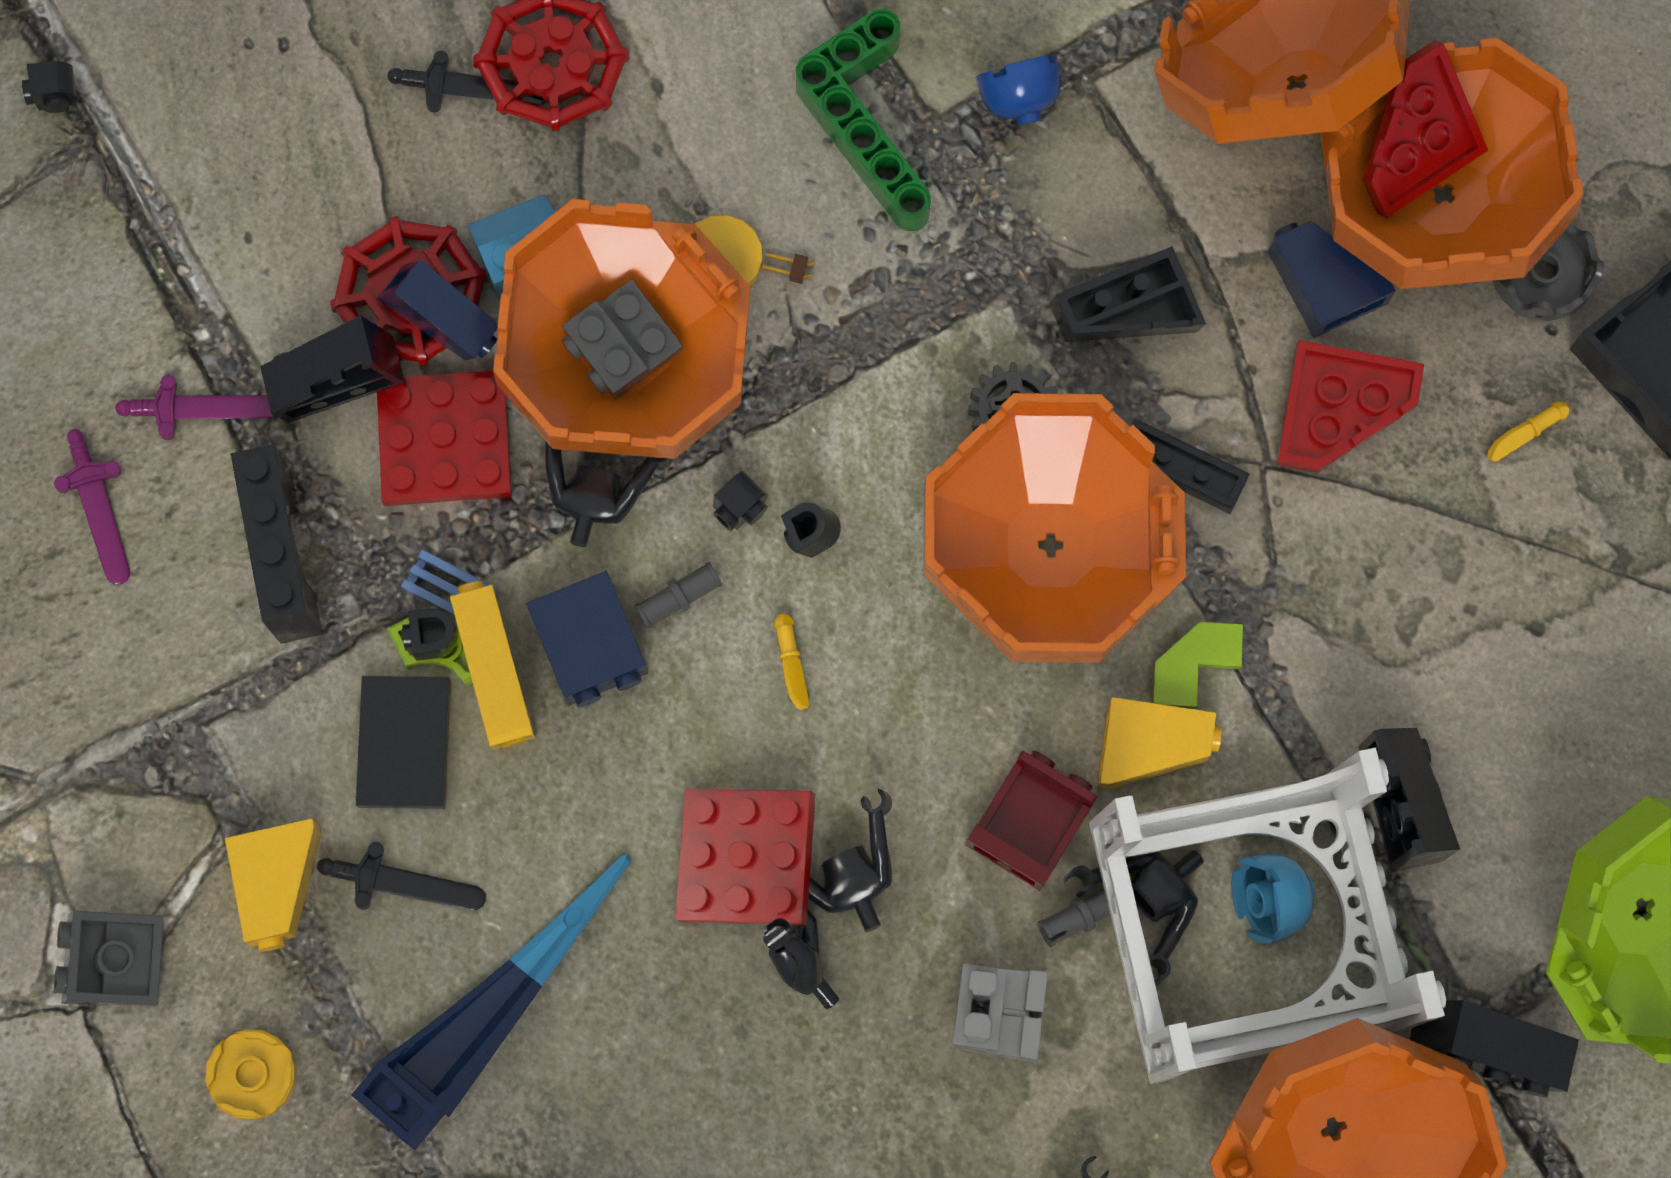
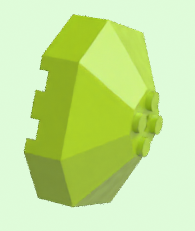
(1604, 959)

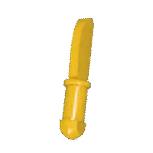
(1527, 430)
(790, 660)

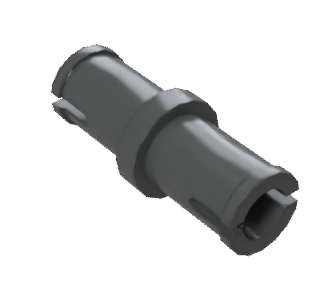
(678, 595)
(1077, 917)

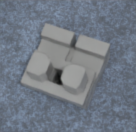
(1005, 1023)

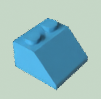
(502, 231)

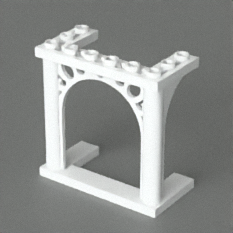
(1338, 797)

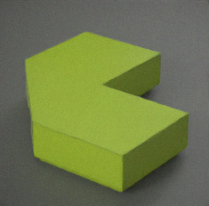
(1203, 646)

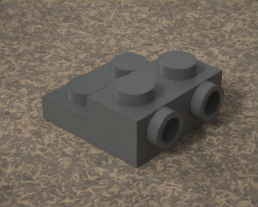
(620, 340)
(109, 959)

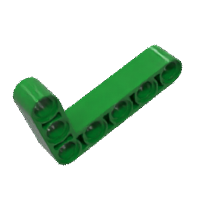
(858, 121)

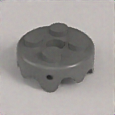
(1575, 279)

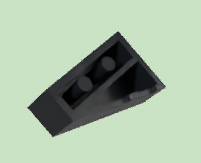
(1130, 302)
(1501, 1047)

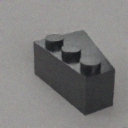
(332, 370)

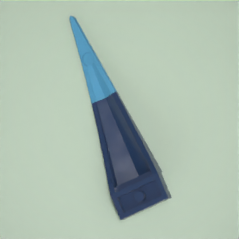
(441, 1062)

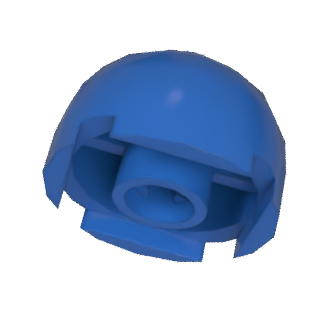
(1021, 89)

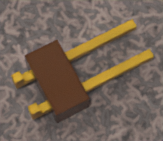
(798, 268)

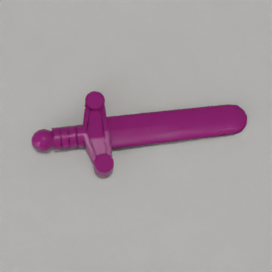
(170, 407)
(89, 479)

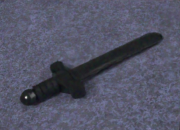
(440, 81)
(372, 876)

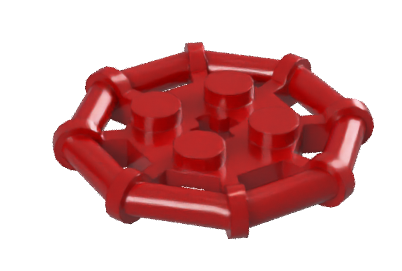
(540, 79)
(387, 265)

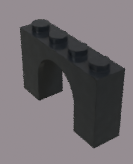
(266, 501)

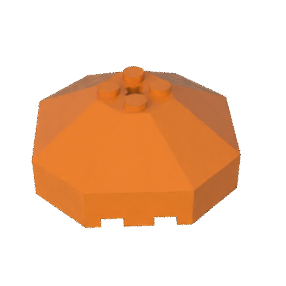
(1237, 57)
(1505, 201)
(585, 257)
(1063, 472)
(1399, 1103)

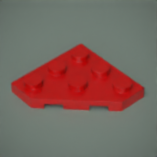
(1423, 132)
(1341, 401)

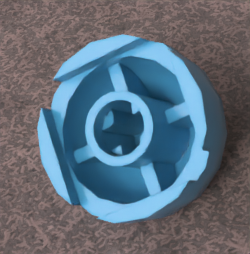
(1273, 896)

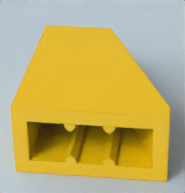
(1153, 741)
(272, 880)

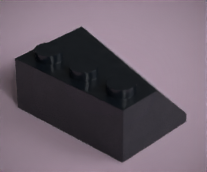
(1412, 810)

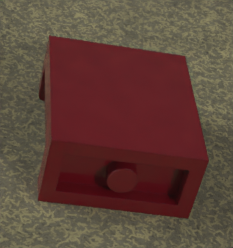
(1032, 819)

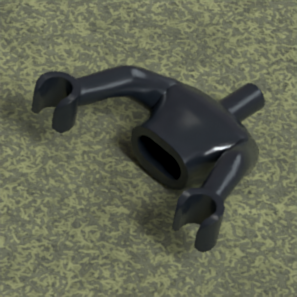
(594, 492)
(853, 877)
(1158, 892)
(799, 958)

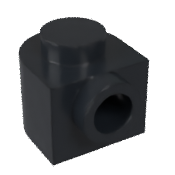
(50, 86)
(739, 502)
(810, 529)
(429, 634)

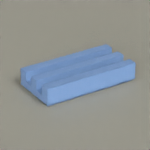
(418, 572)

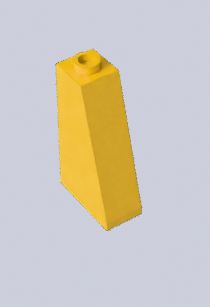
(491, 666)

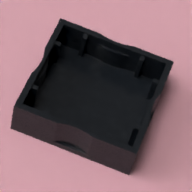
(1632, 356)

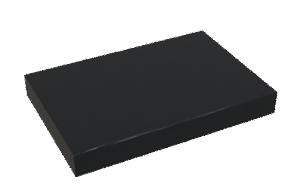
(403, 742)

